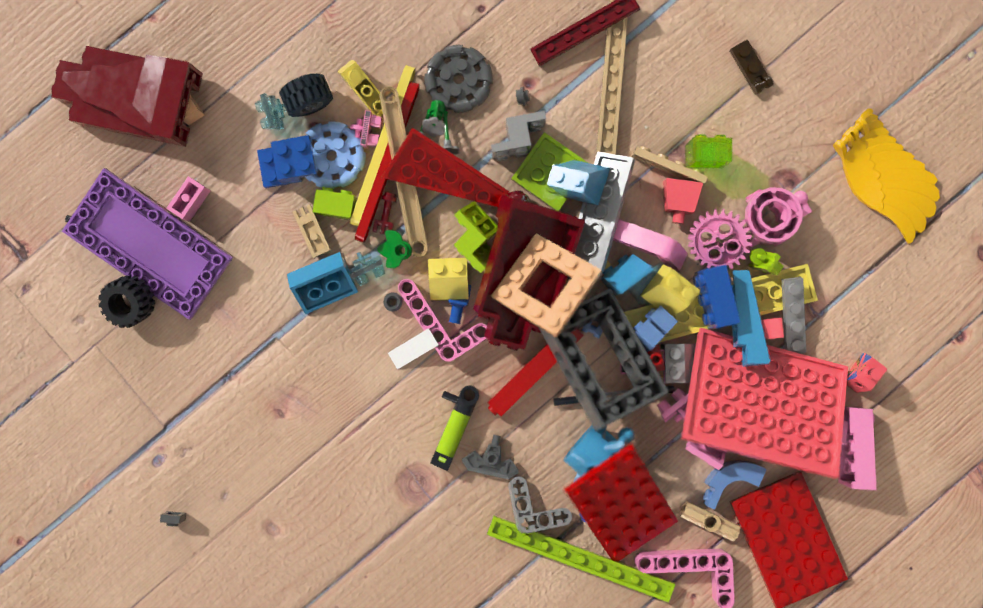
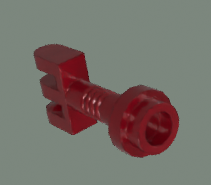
(388, 197)

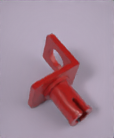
(656, 358)

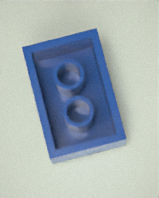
(716, 297)

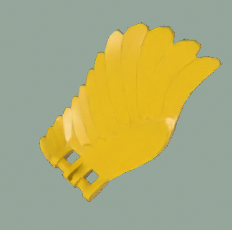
(887, 176)

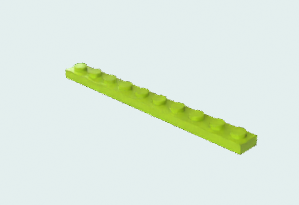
(582, 559)

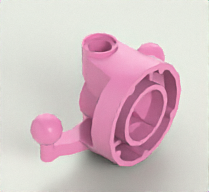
(786, 210)

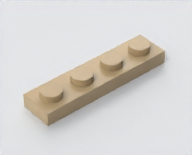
(675, 168)

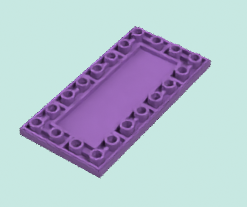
(147, 243)

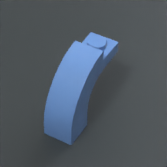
(728, 473)

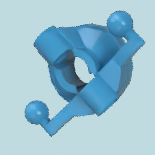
(595, 448)

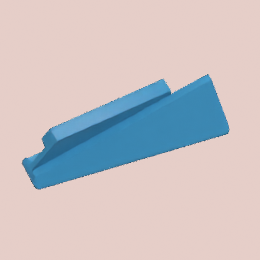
(749, 331)

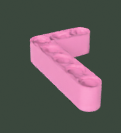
(664, 248)
(436, 325)
(692, 565)

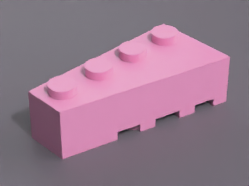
(858, 454)

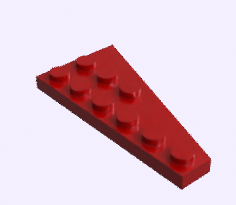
(432, 167)

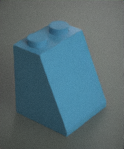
(579, 180)

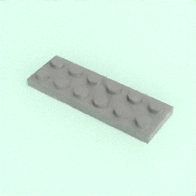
(603, 218)

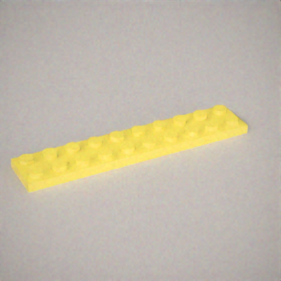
(767, 293)

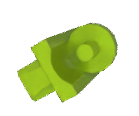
(765, 261)

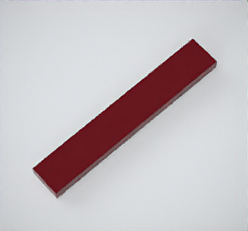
(583, 30)

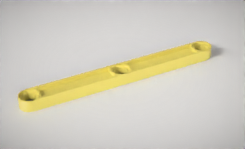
(407, 76)

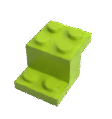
(479, 231)

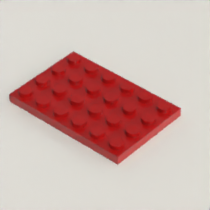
(621, 503)
(788, 540)

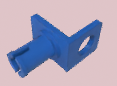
(457, 308)

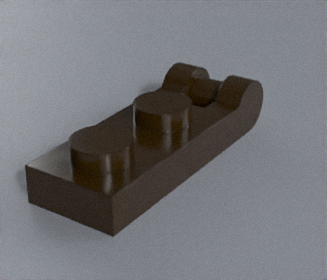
(751, 67)

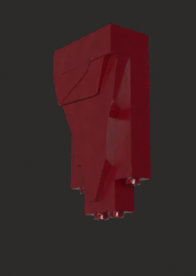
(128, 93)
(516, 227)

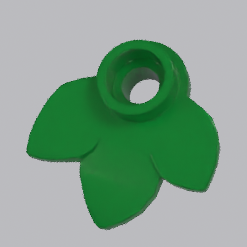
(393, 249)

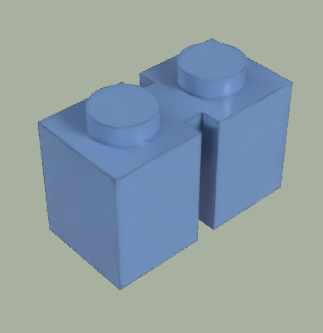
(654, 328)

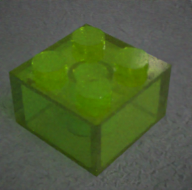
(708, 152)

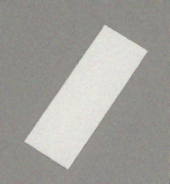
(413, 348)

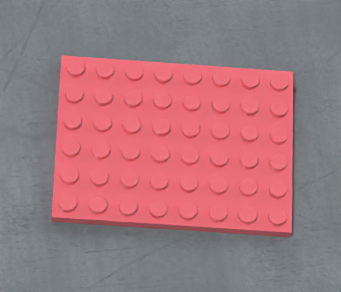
(769, 411)

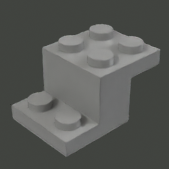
(518, 135)

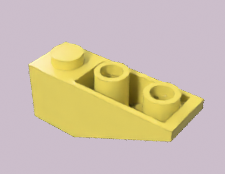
(362, 86)

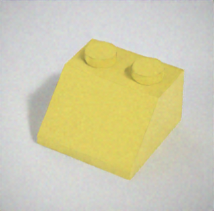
(448, 279)
(670, 291)

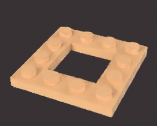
(554, 318)

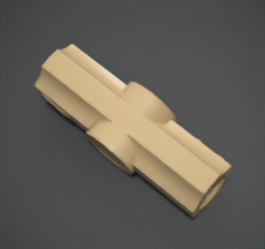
(720, 525)

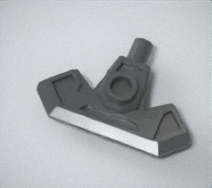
(491, 462)

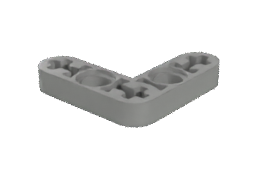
(528, 514)

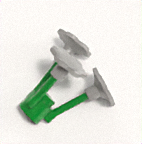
(435, 127)

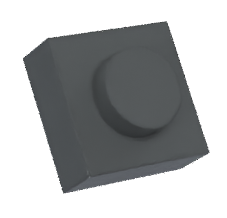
(172, 518)

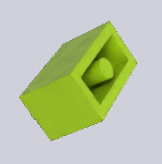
(333, 203)

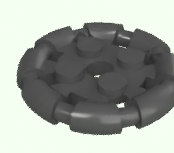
(459, 67)

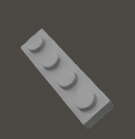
(794, 314)

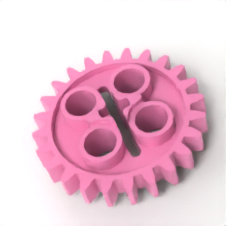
(712, 225)

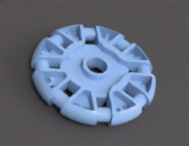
(344, 157)

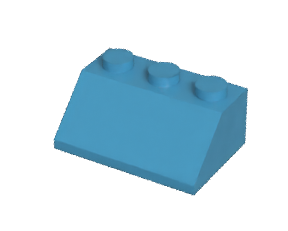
(321, 283)

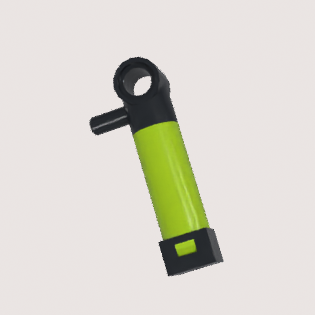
(455, 427)

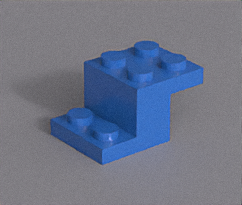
(286, 161)

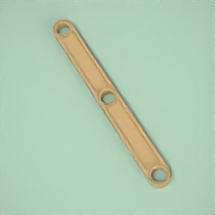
(407, 193)

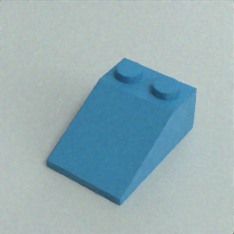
(625, 274)

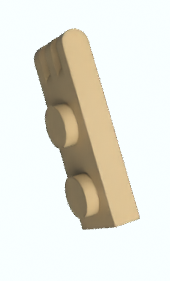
(312, 232)

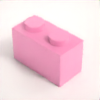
(188, 199)

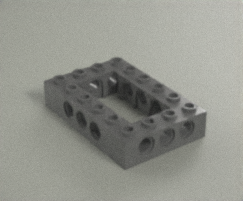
(628, 349)

